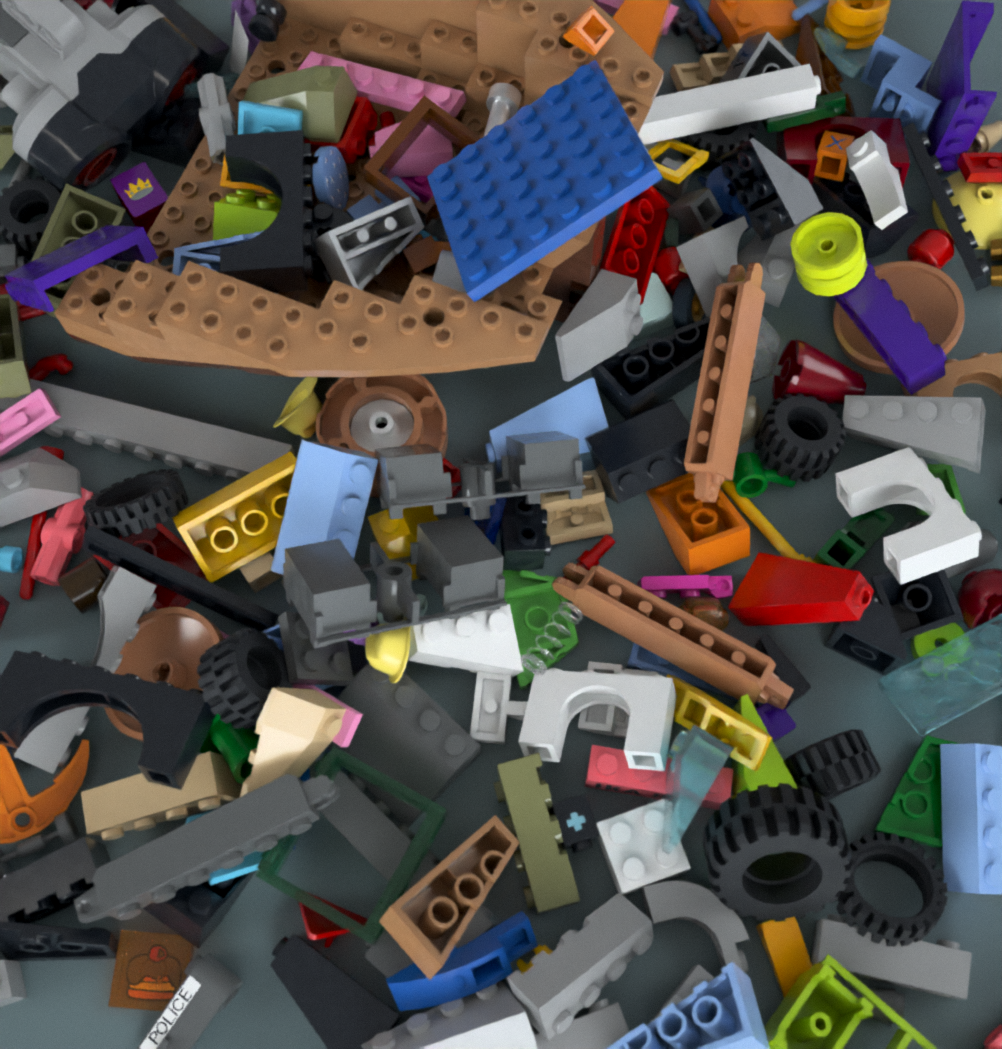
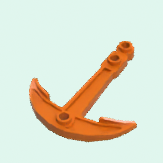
(41, 806)

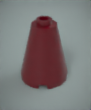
(815, 374)

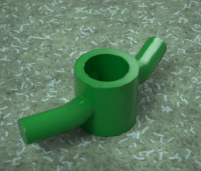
(751, 478)

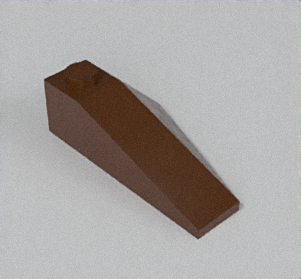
(811, 53)

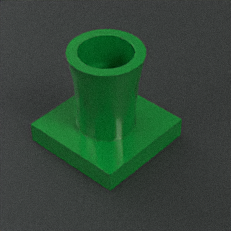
(233, 745)

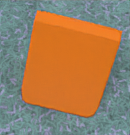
(589, 31)

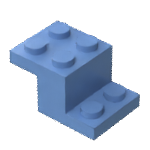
(899, 79)

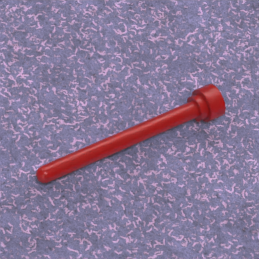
(34, 542)

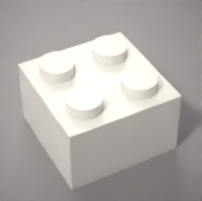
(634, 848)

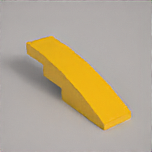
(720, 721)

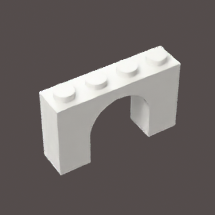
(905, 479)
(563, 694)

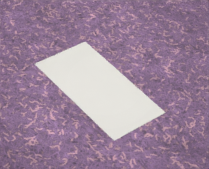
(239, 46)

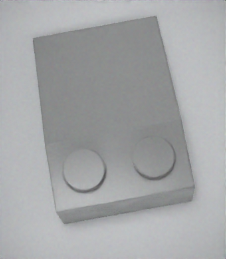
(599, 324)

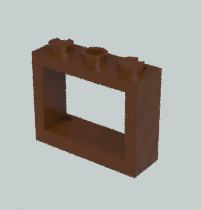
(402, 138)

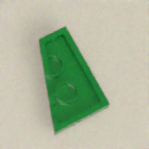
(916, 802)

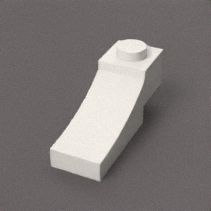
(878, 179)

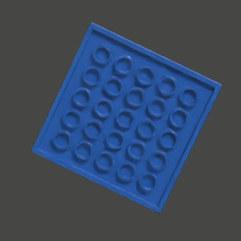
(540, 179)

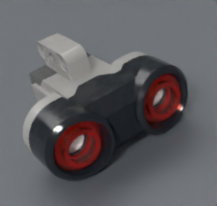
(88, 82)

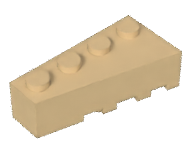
(141, 804)

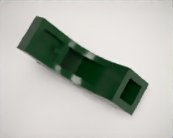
(854, 540)

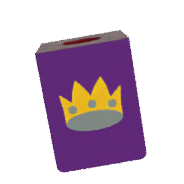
(140, 195)

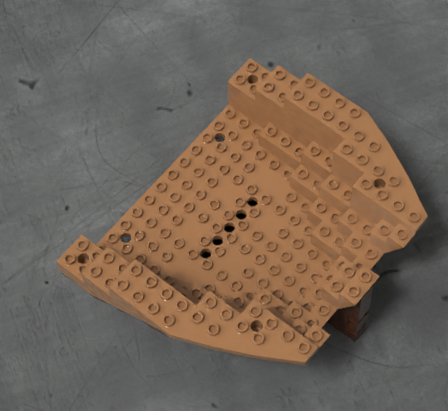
(398, 319)

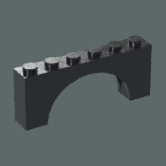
(278, 255)
(170, 718)

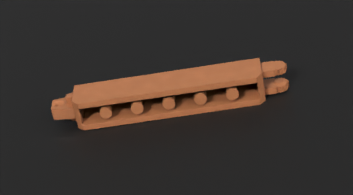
(724, 380)
(673, 634)

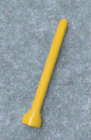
(762, 523)

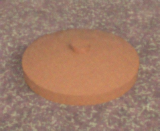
(930, 299)
(166, 651)

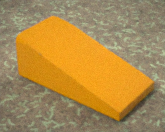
(785, 951)

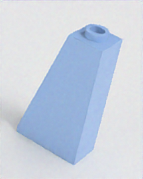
(572, 412)

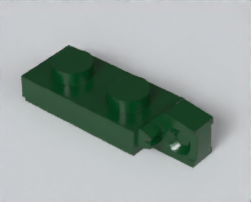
(825, 107)

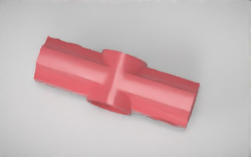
(60, 539)

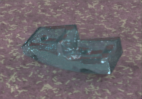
(833, 47)

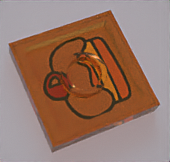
(148, 969)

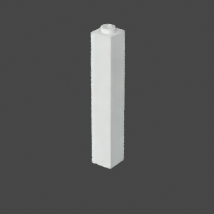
(731, 103)

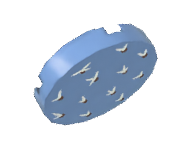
(330, 177)

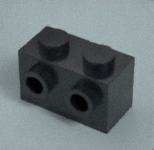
(523, 535)

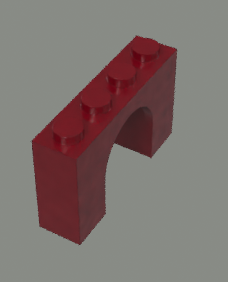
(800, 143)

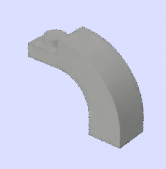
(699, 905)

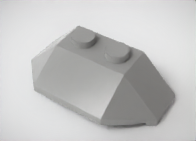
(35, 484)

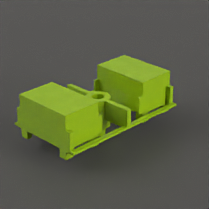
(825, 1013)

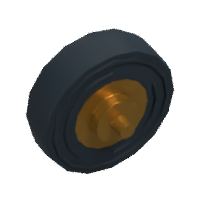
(686, 305)

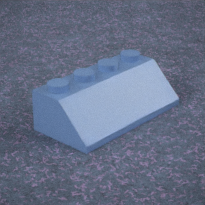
(325, 498)

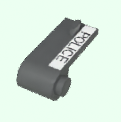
(199, 998)

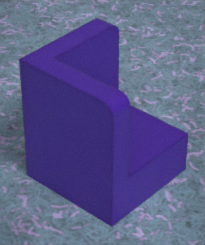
(775, 721)

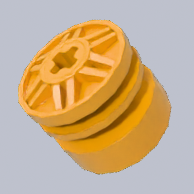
(857, 20)

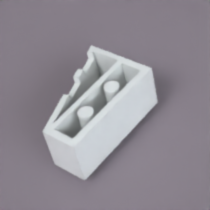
(471, 642)

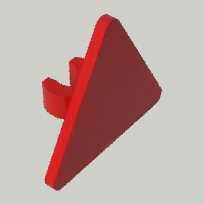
(321, 927)

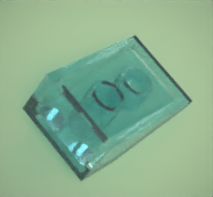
(693, 769)

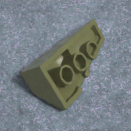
(320, 91)

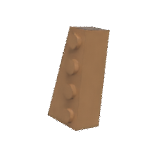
(441, 905)

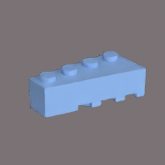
(972, 817)
(713, 1017)

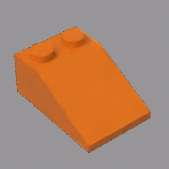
(747, 18)
(698, 531)

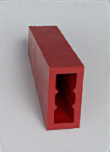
(799, 592)

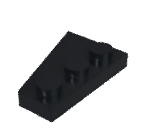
(46, 943)

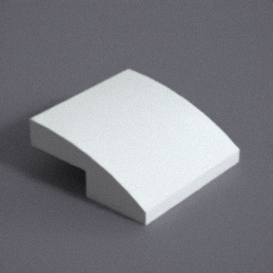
(607, 718)

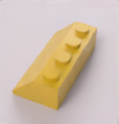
(238, 519)

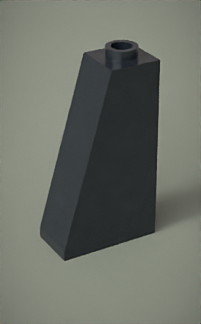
(329, 998)

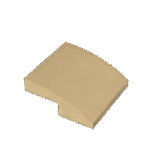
(577, 518)

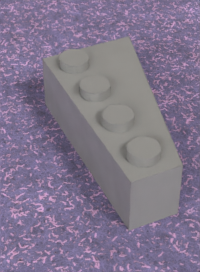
(931, 426)
(581, 965)
(478, 1021)

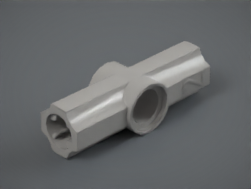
(215, 115)

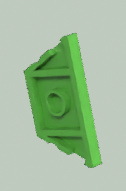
(532, 608)

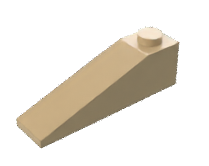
(293, 733)

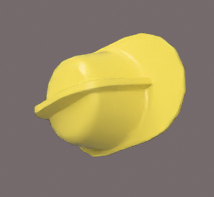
(301, 409)
(389, 651)

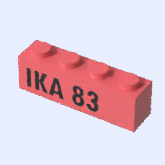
(610, 772)

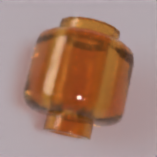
(708, 610)

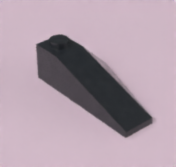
(849, 199)

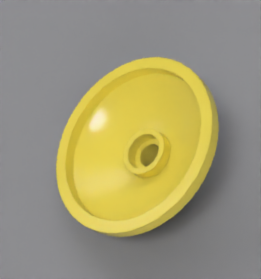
(981, 214)

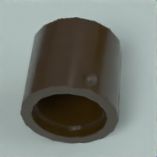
(84, 584)

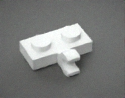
(493, 707)

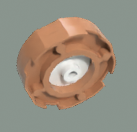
(382, 414)

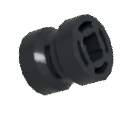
(267, 21)

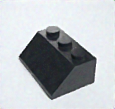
(640, 451)

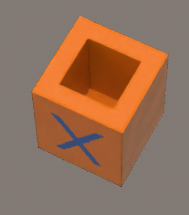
(833, 156)

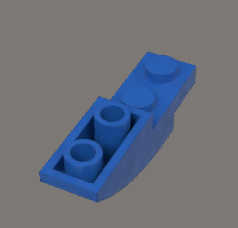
(467, 968)

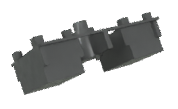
(533, 463)
(336, 595)

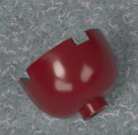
(980, 596)

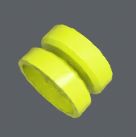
(829, 254)

